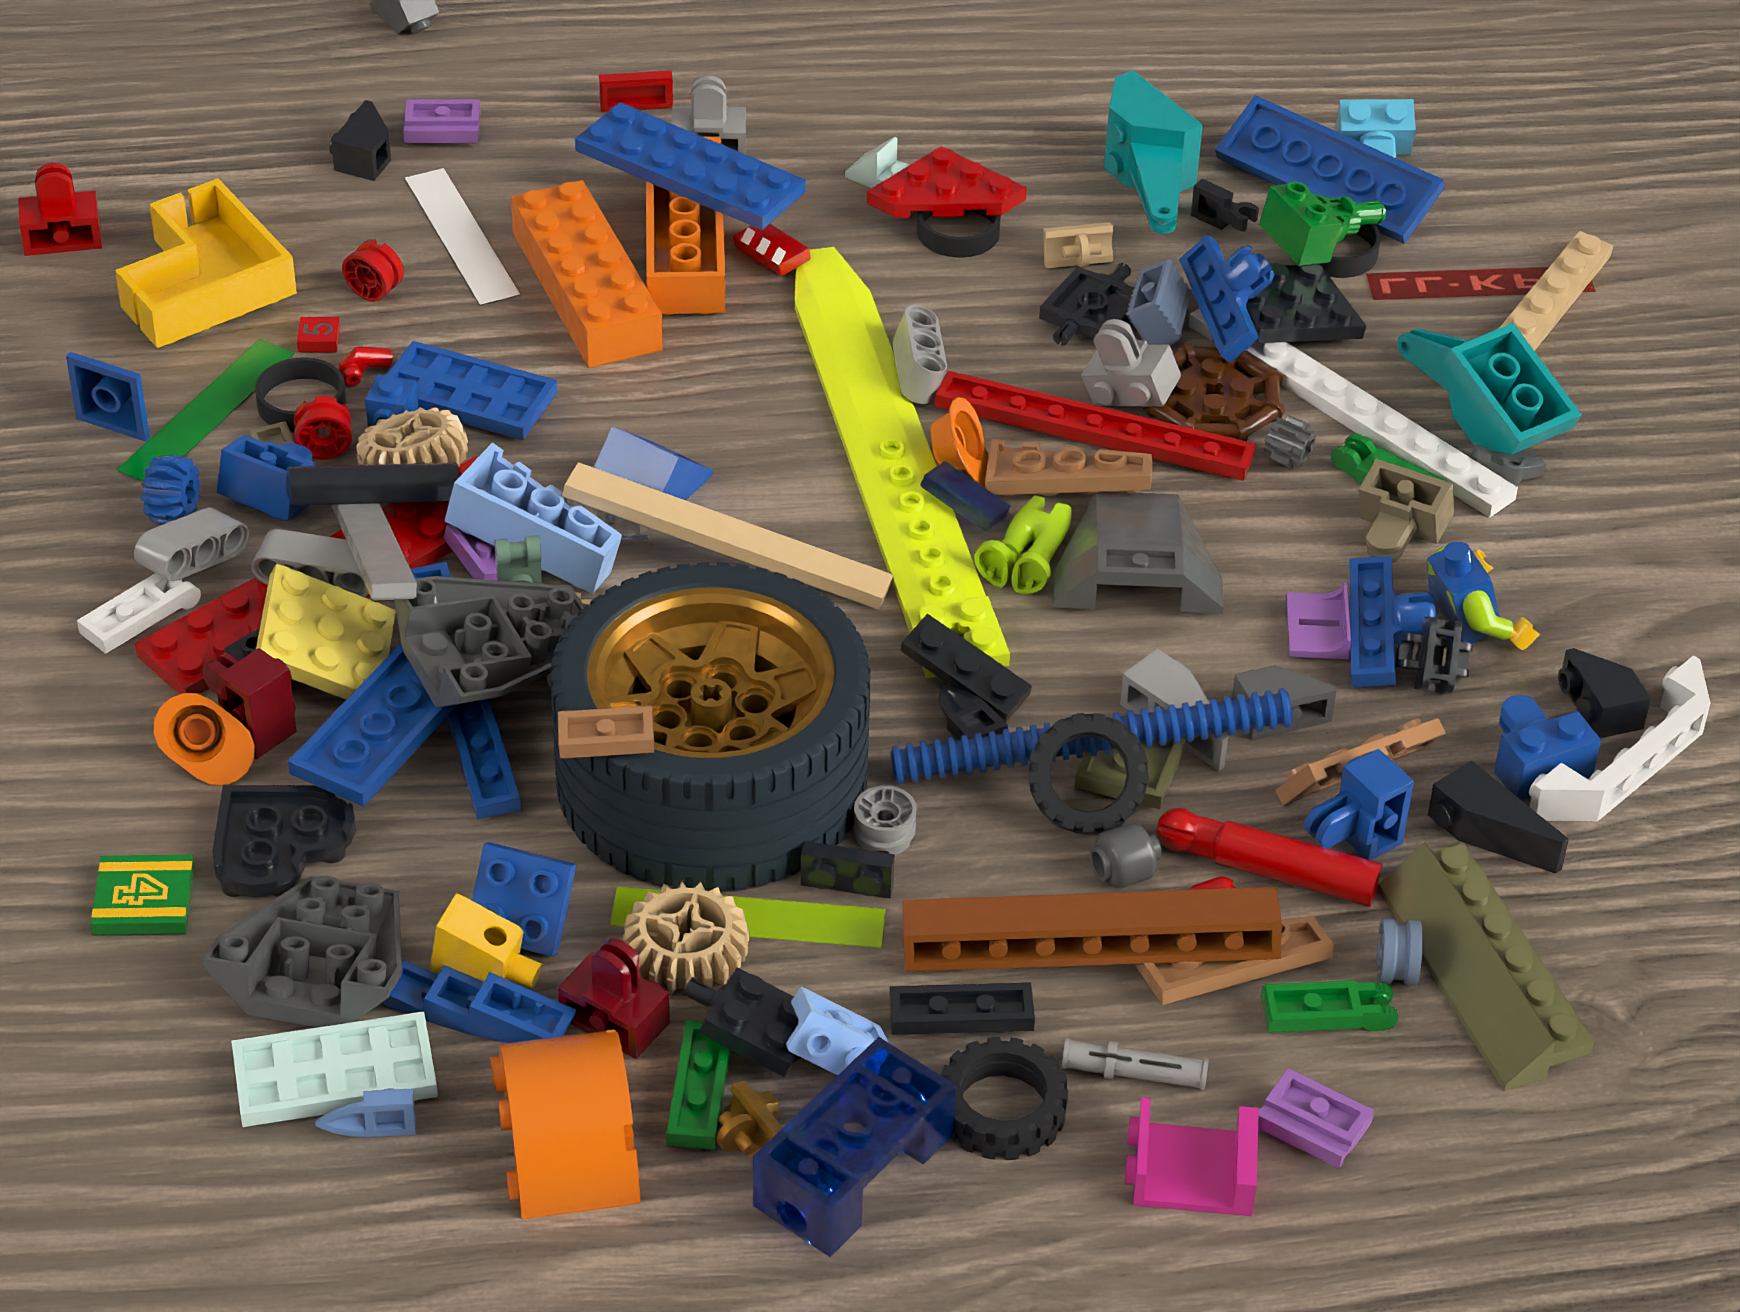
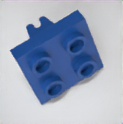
(527, 892)

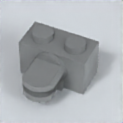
(711, 116)
(1129, 369)

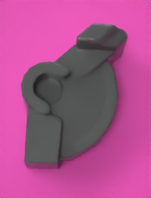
(1510, 467)

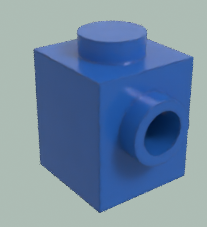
(390, 396)

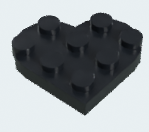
(272, 834)

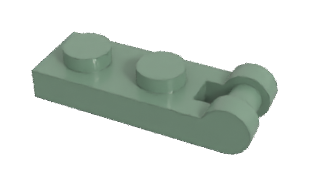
(519, 560)

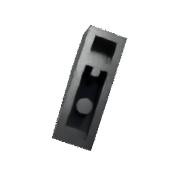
(1494, 819)

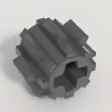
(1290, 441)

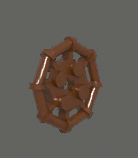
(1229, 394)

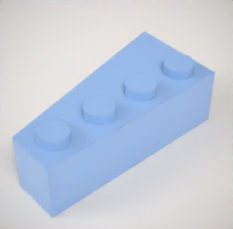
(504, 502)

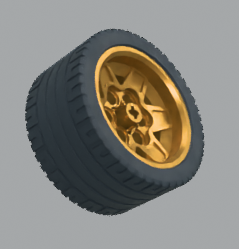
(727, 669)

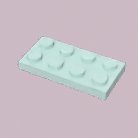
(331, 1067)

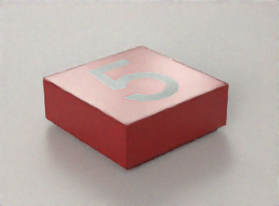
(318, 334)

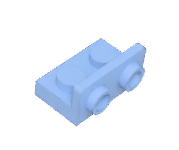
(829, 1032)

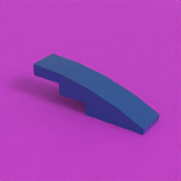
(478, 1008)

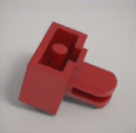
(58, 215)

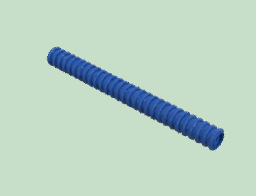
(1147, 726)

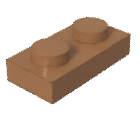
(605, 732)

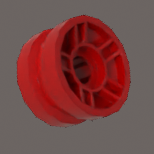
(372, 270)
(323, 427)

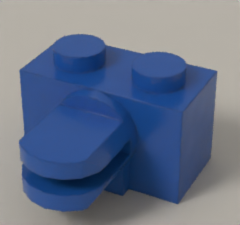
(256, 474)
(1540, 744)
(1368, 809)

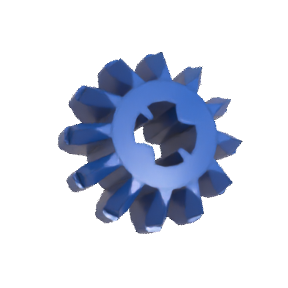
(170, 488)

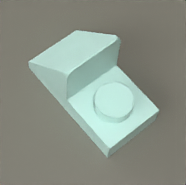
(876, 165)

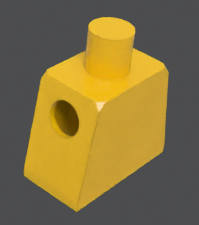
(481, 943)

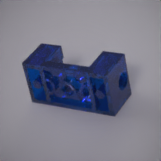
(817, 1169)

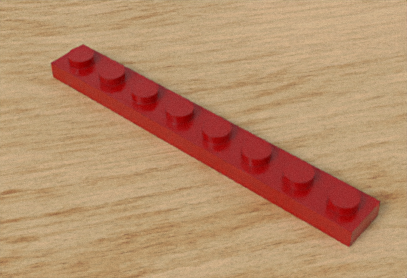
(1099, 425)

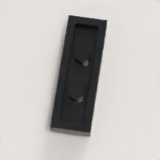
(965, 666)
(961, 1008)

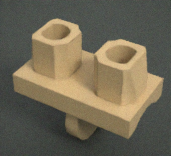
(1078, 245)

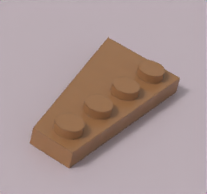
(1068, 471)
(1328, 772)
(1301, 945)

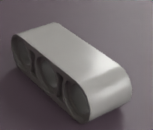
(919, 354)
(191, 544)
(311, 554)

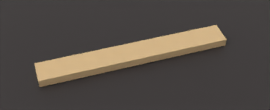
(727, 535)

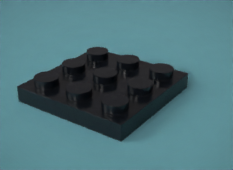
(1303, 307)

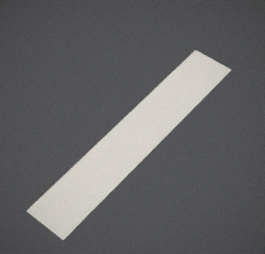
(462, 236)

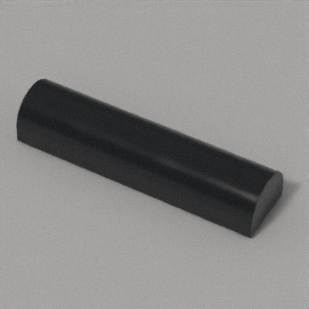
(370, 483)

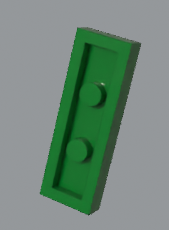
(697, 1090)

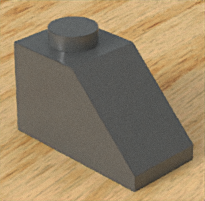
(406, 14)
(1310, 698)

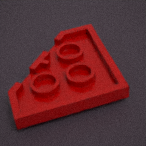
(947, 187)

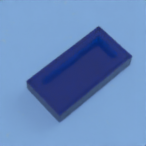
(965, 496)

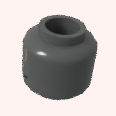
(1125, 855)

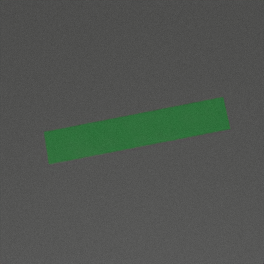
(207, 408)

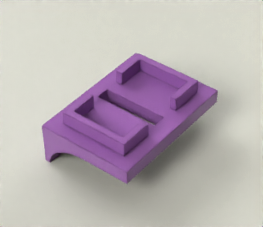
(1319, 624)

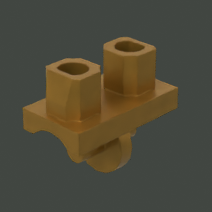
(748, 1120)

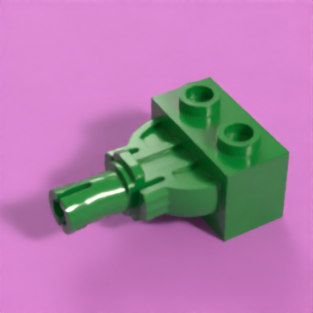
(1312, 224)

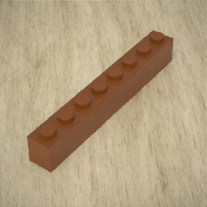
(1092, 929)

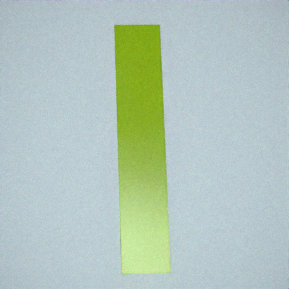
(787, 919)

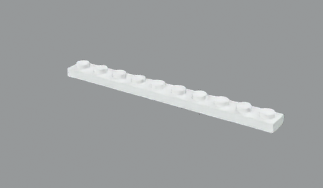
(1379, 422)

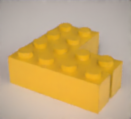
(207, 270)

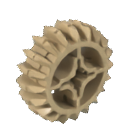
(414, 438)
(687, 936)

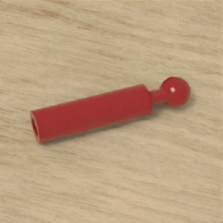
(1271, 855)

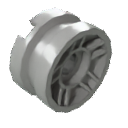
(885, 819)

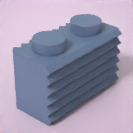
(1159, 304)

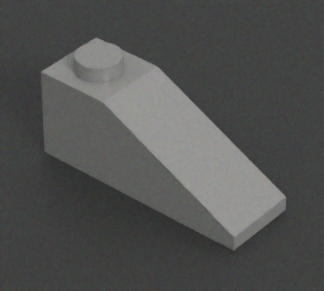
(1163, 682)

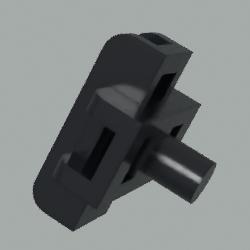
(1431, 652)

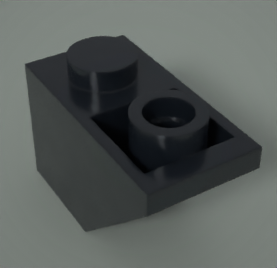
(362, 144)
(1604, 693)

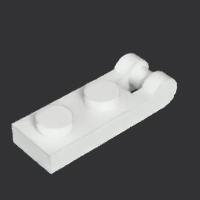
(136, 611)

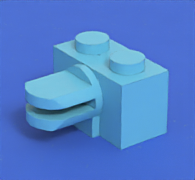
(1379, 123)

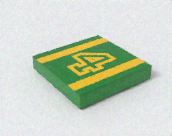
(142, 894)

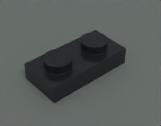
(847, 869)

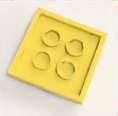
(323, 631)

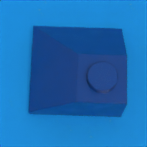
(108, 396)

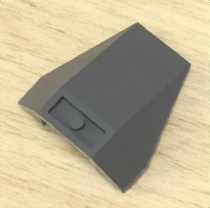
(1137, 543)
(482, 635)
(313, 953)

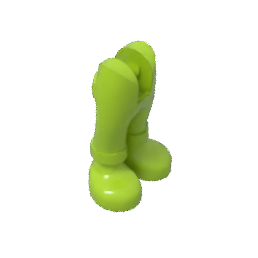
(1032, 568)

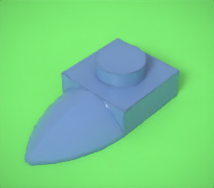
(378, 1115)

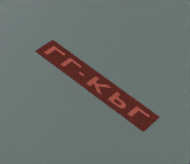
(1456, 283)

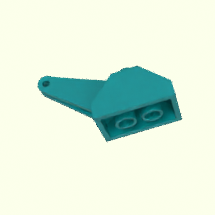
(1151, 147)
(1494, 386)

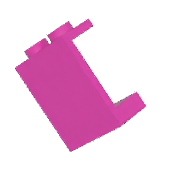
(1193, 1164)

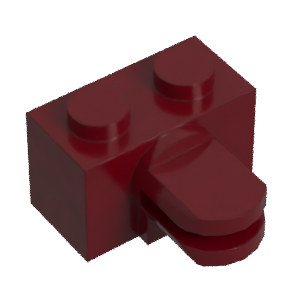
(256, 694)
(615, 997)

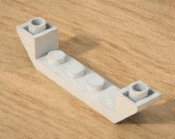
(1571, 797)

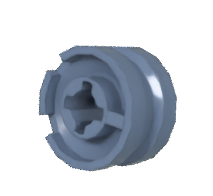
(1399, 951)

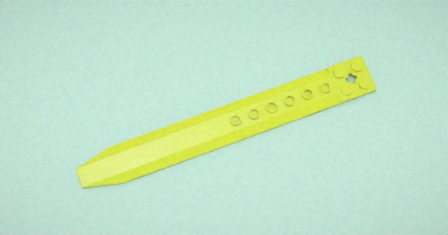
(890, 455)

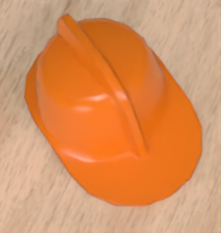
(960, 440)
(204, 739)

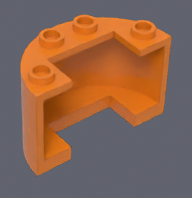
(567, 1123)

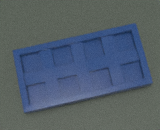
(476, 389)

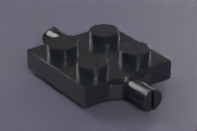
(1087, 302)
(749, 1018)

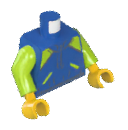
(1467, 595)

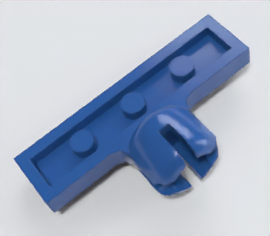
(1223, 291)
(1379, 618)

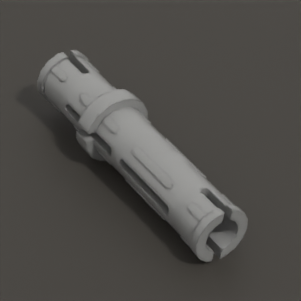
(1134, 1063)

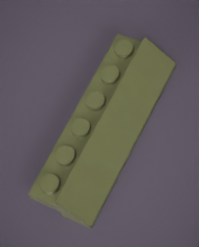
(1485, 965)

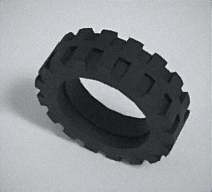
(1095, 726)
(1017, 1061)

